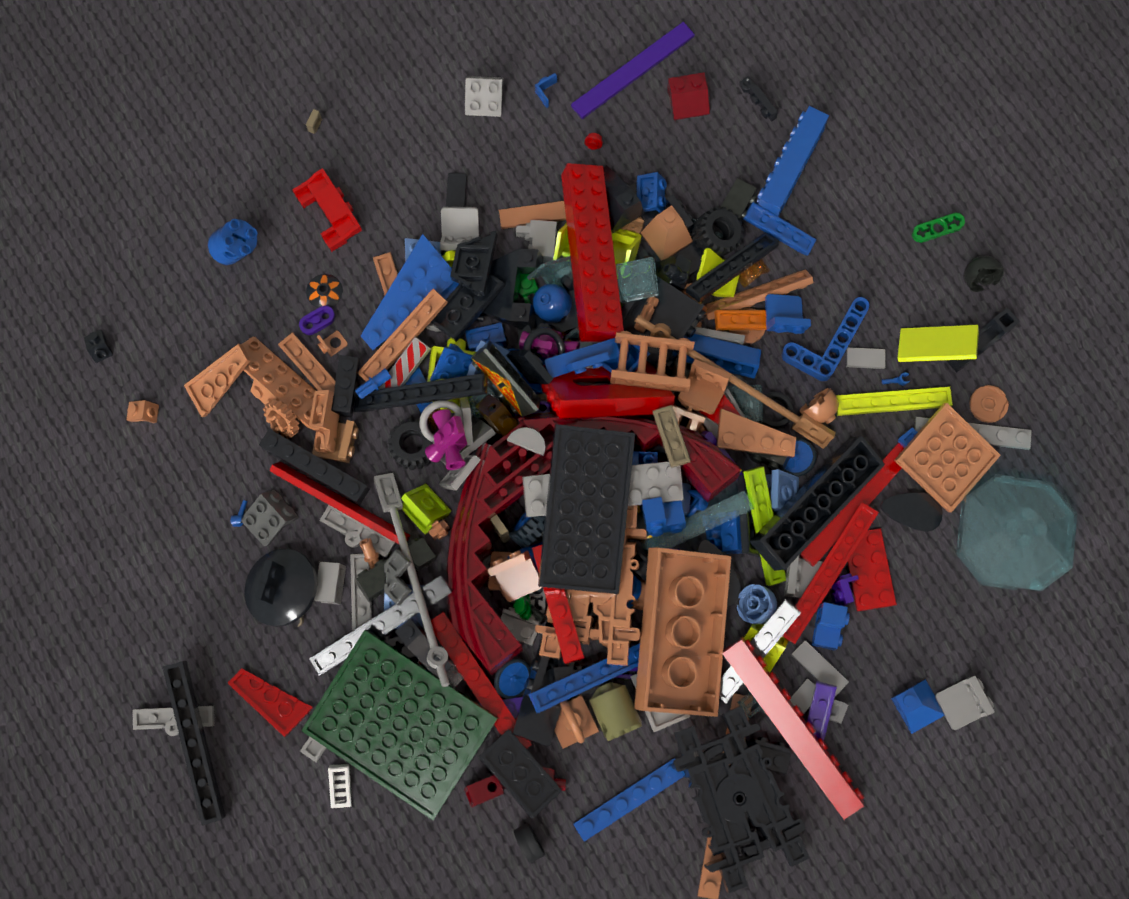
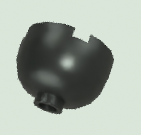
(983, 271)

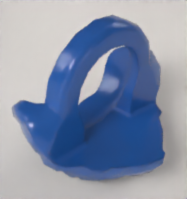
(697, 503)

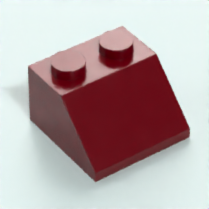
(688, 96)

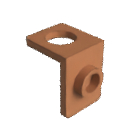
(325, 345)

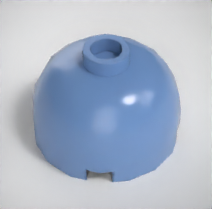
(756, 604)

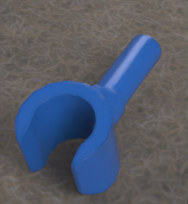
(899, 380)
(236, 519)

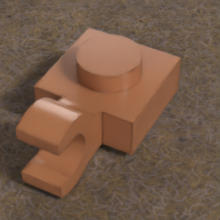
(439, 530)

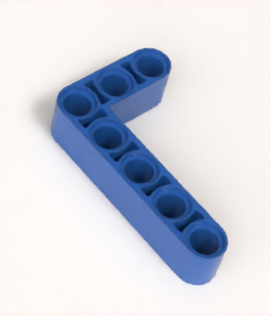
(835, 345)

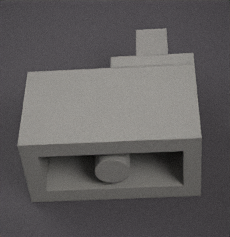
(541, 235)

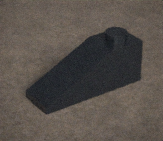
(416, 640)

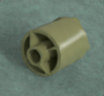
(615, 710)

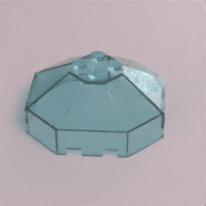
(1016, 533)

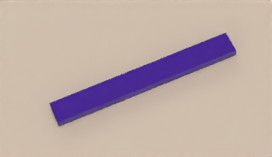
(632, 70)

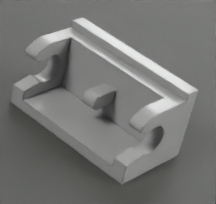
(330, 582)

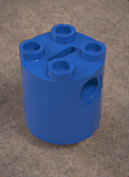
(232, 242)

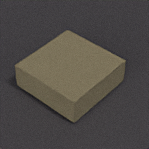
(314, 121)

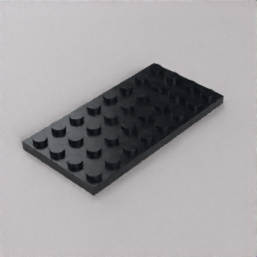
(586, 509)

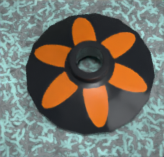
(330, 296)

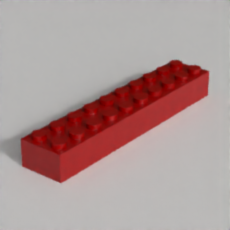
(591, 253)

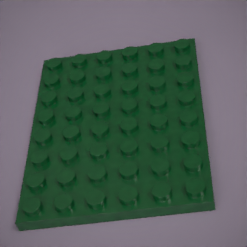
(399, 724)

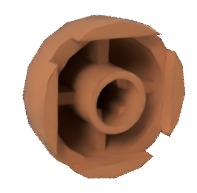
(822, 407)

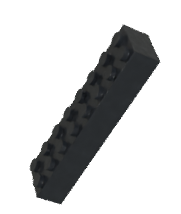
(817, 503)

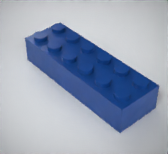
(792, 160)

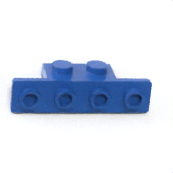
(579, 359)

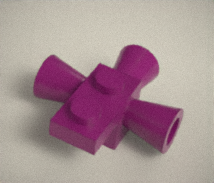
(547, 346)
(448, 440)

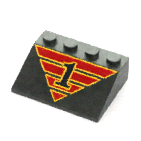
(506, 379)

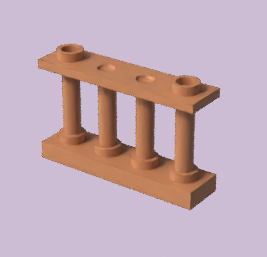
(660, 379)

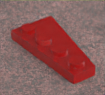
(275, 706)

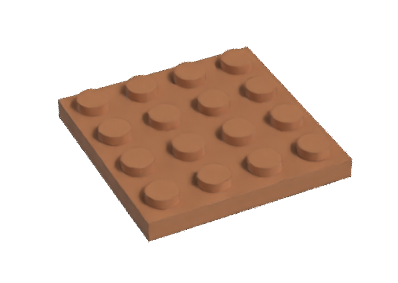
(947, 457)

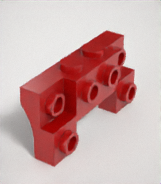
(321, 189)

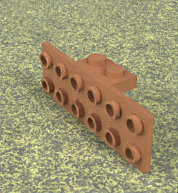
(277, 381)

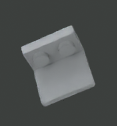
(483, 96)
(799, 576)

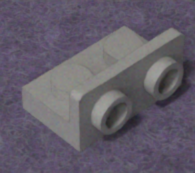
(521, 629)

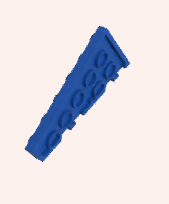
(419, 275)

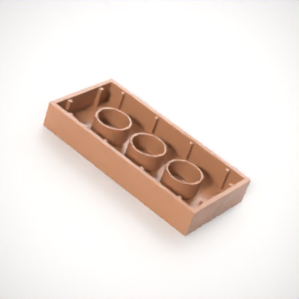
(682, 632)

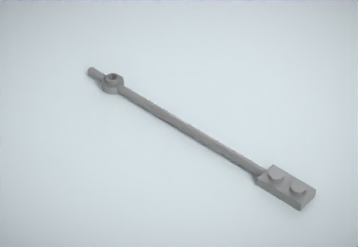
(391, 502)

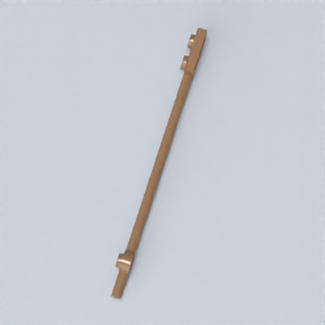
(803, 425)

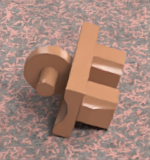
(695, 419)

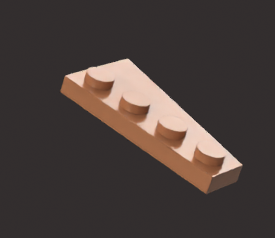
(216, 379)
(750, 436)

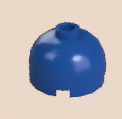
(552, 303)

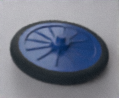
(803, 460)
(512, 678)

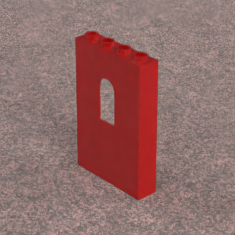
(580, 401)

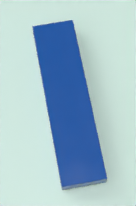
(779, 229)

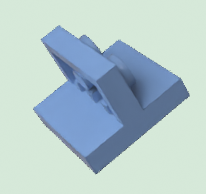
(781, 488)

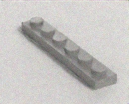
(994, 435)

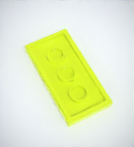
(938, 343)

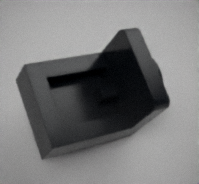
(97, 346)

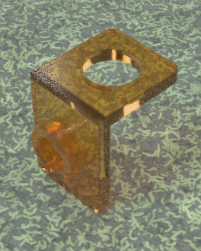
(753, 273)

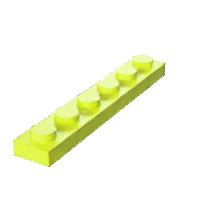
(893, 401)

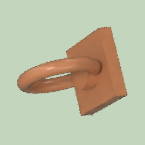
(574, 722)

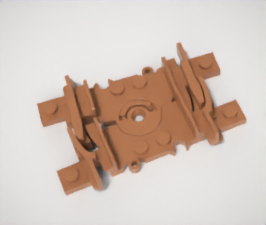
(611, 608)

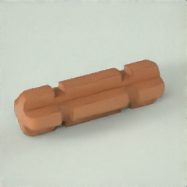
(647, 312)

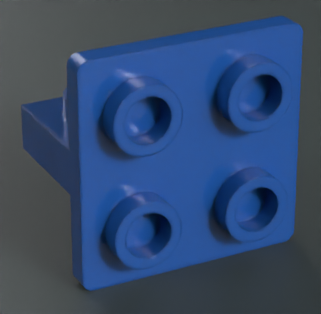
(452, 363)

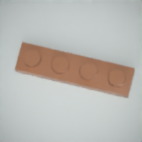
(307, 363)

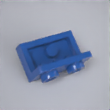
(487, 333)

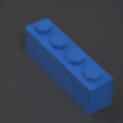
(730, 356)

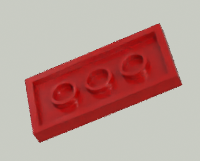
(870, 563)

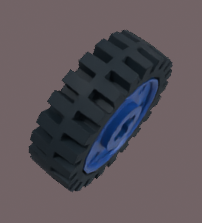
(527, 529)

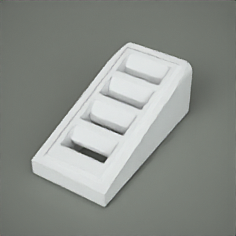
(339, 768)

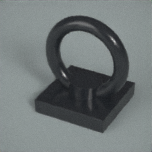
(529, 364)

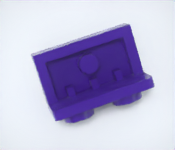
(841, 590)

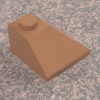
(667, 234)

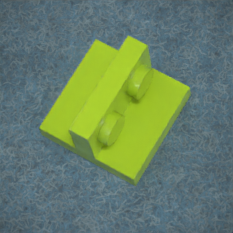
(424, 507)

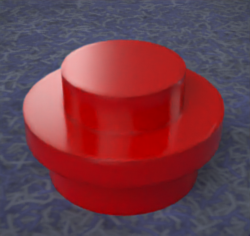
(593, 141)

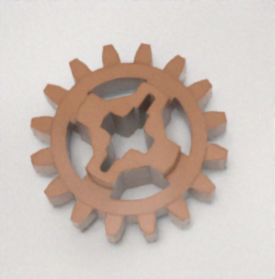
(281, 418)

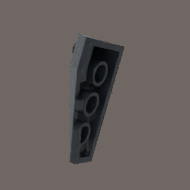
(622, 201)

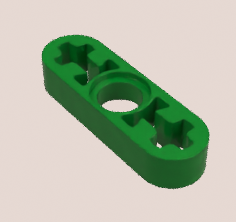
(942, 221)

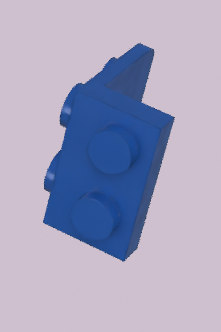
(785, 314)

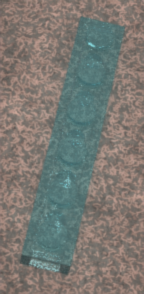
(702, 522)

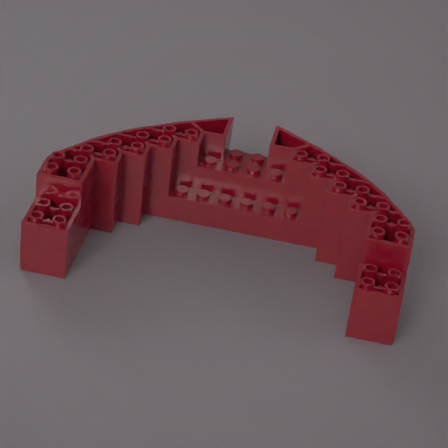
(499, 483)

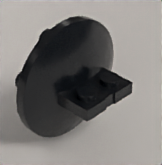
(280, 587)

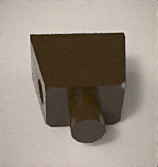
(499, 418)

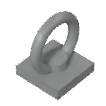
(463, 411)

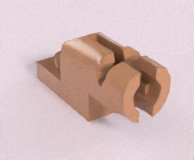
(324, 422)

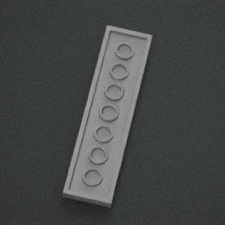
(646, 482)

